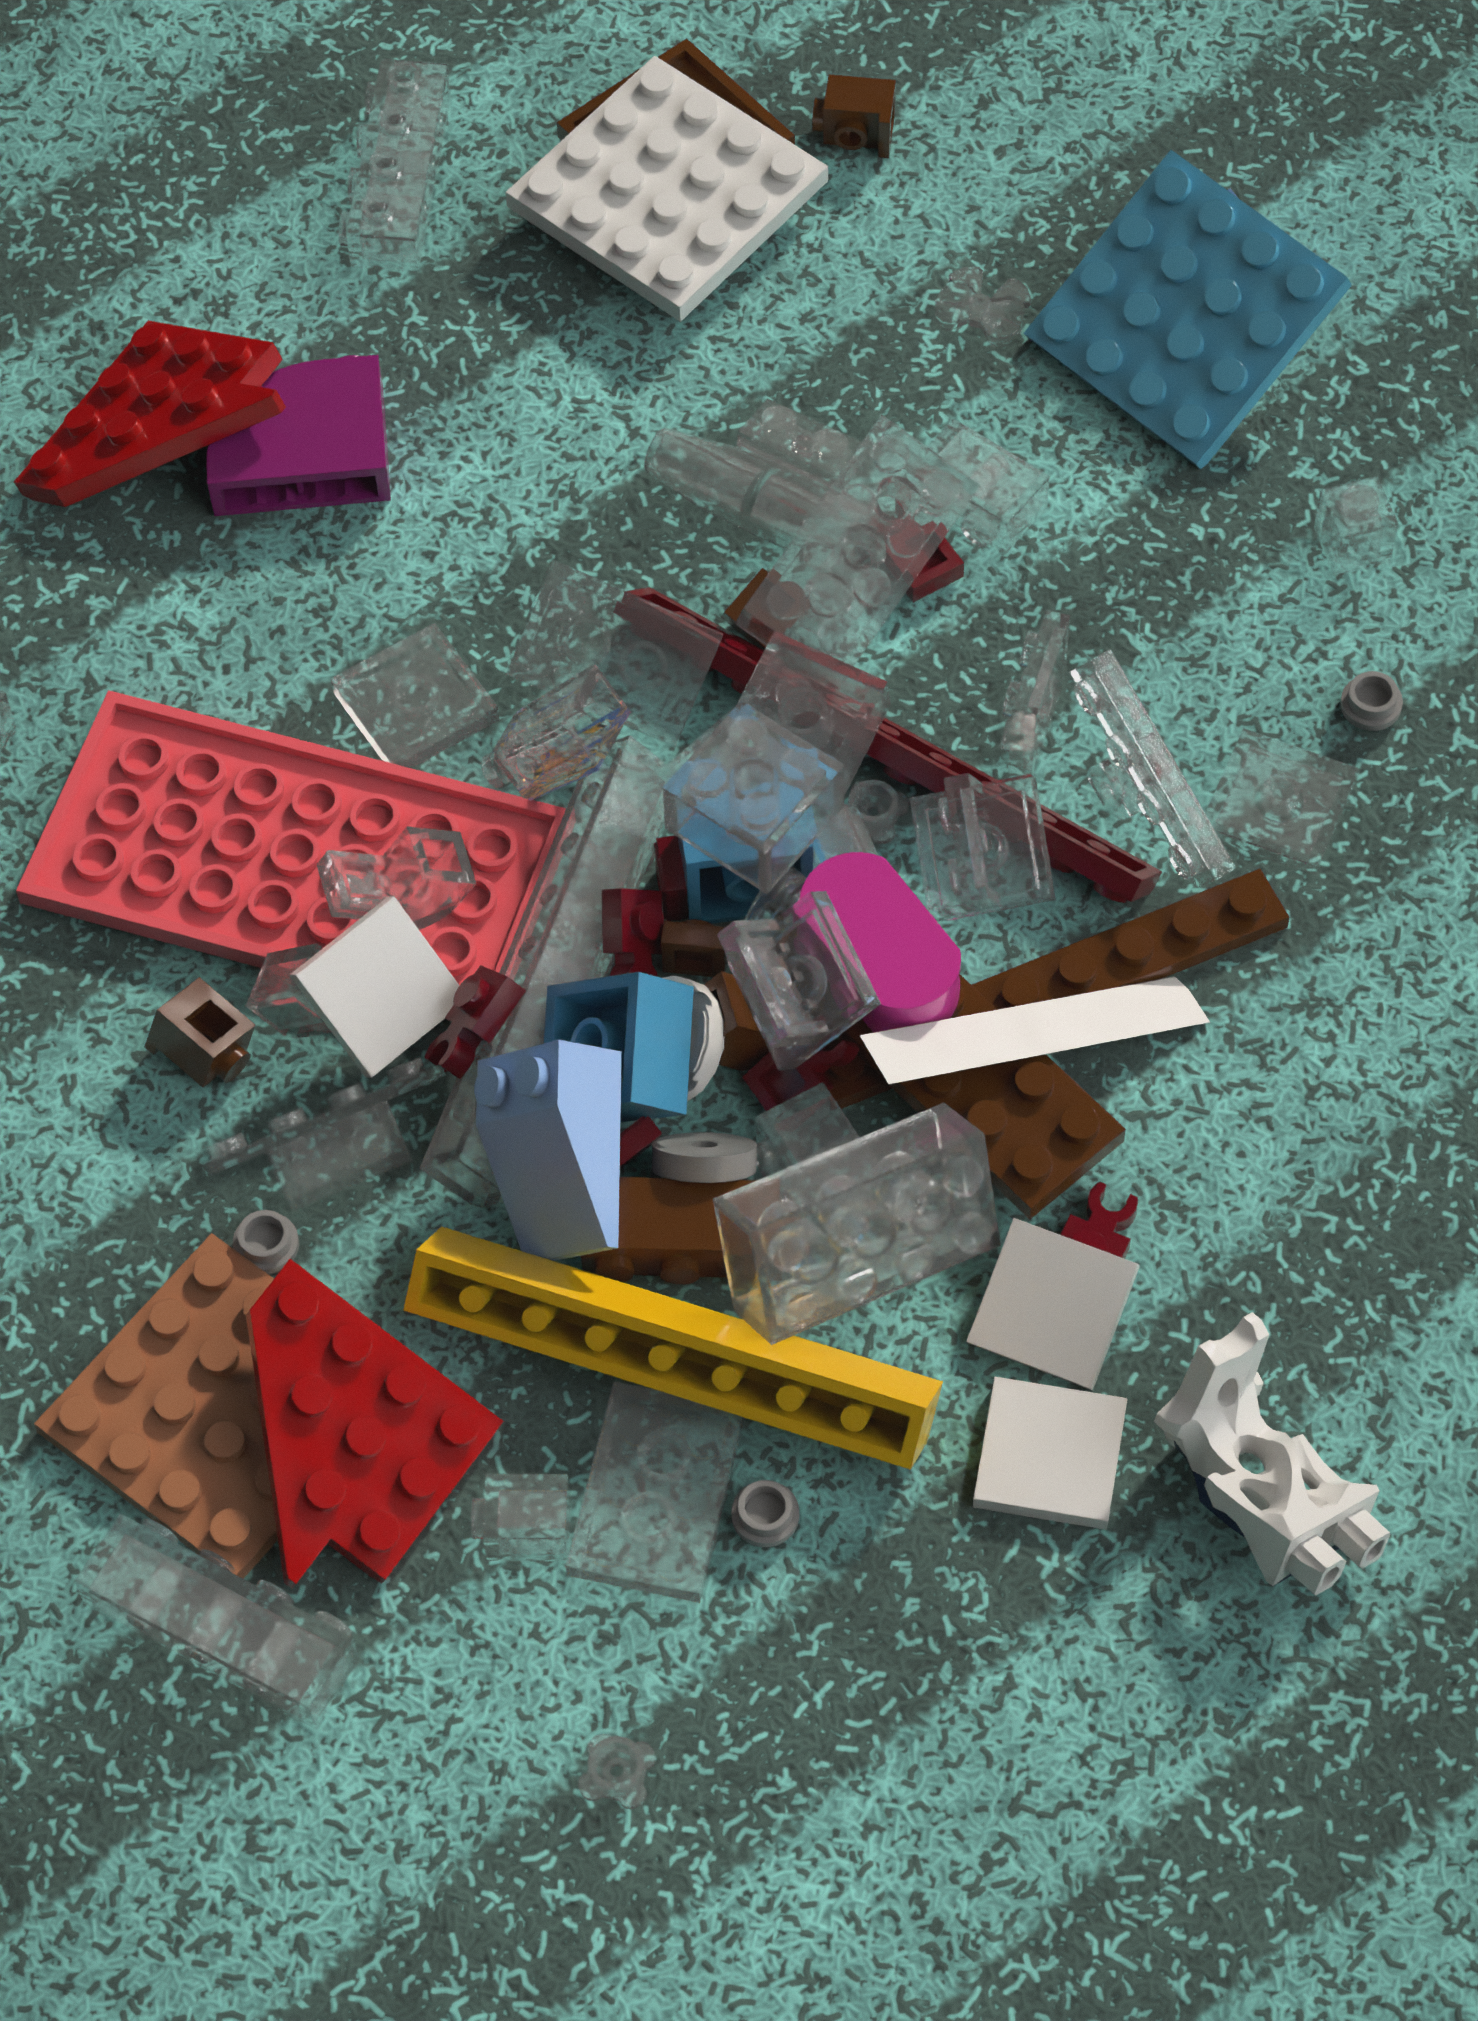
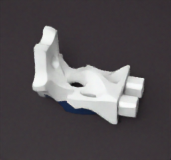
(1282, 1521)

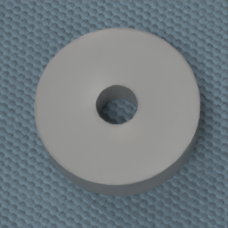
(704, 1157)

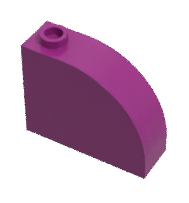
(314, 453)

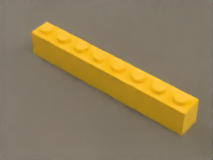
(672, 1346)

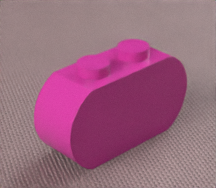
(895, 937)

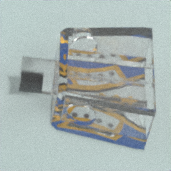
(558, 736)

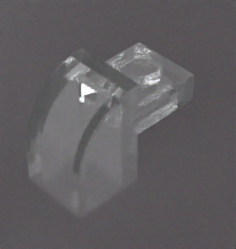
(421, 869)

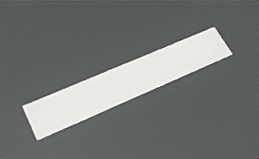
(1033, 1029)

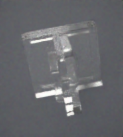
(982, 847)
(799, 977)

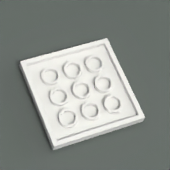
(667, 187)

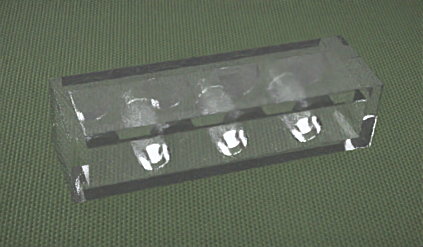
(219, 1619)

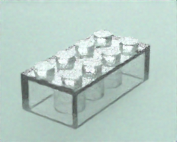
(860, 546)
(857, 1222)

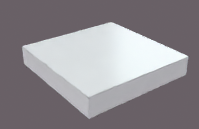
(378, 986)
(1053, 1303)
(1050, 1453)

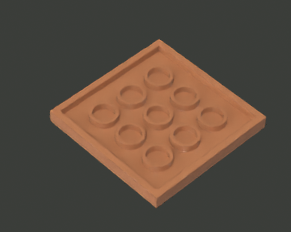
(176, 1411)

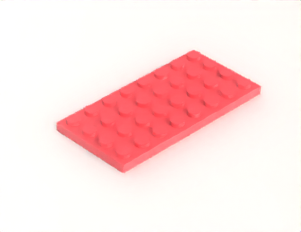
(219, 828)

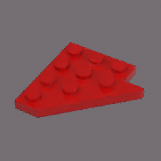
(153, 405)
(352, 1428)

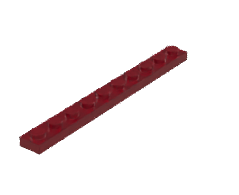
(915, 761)

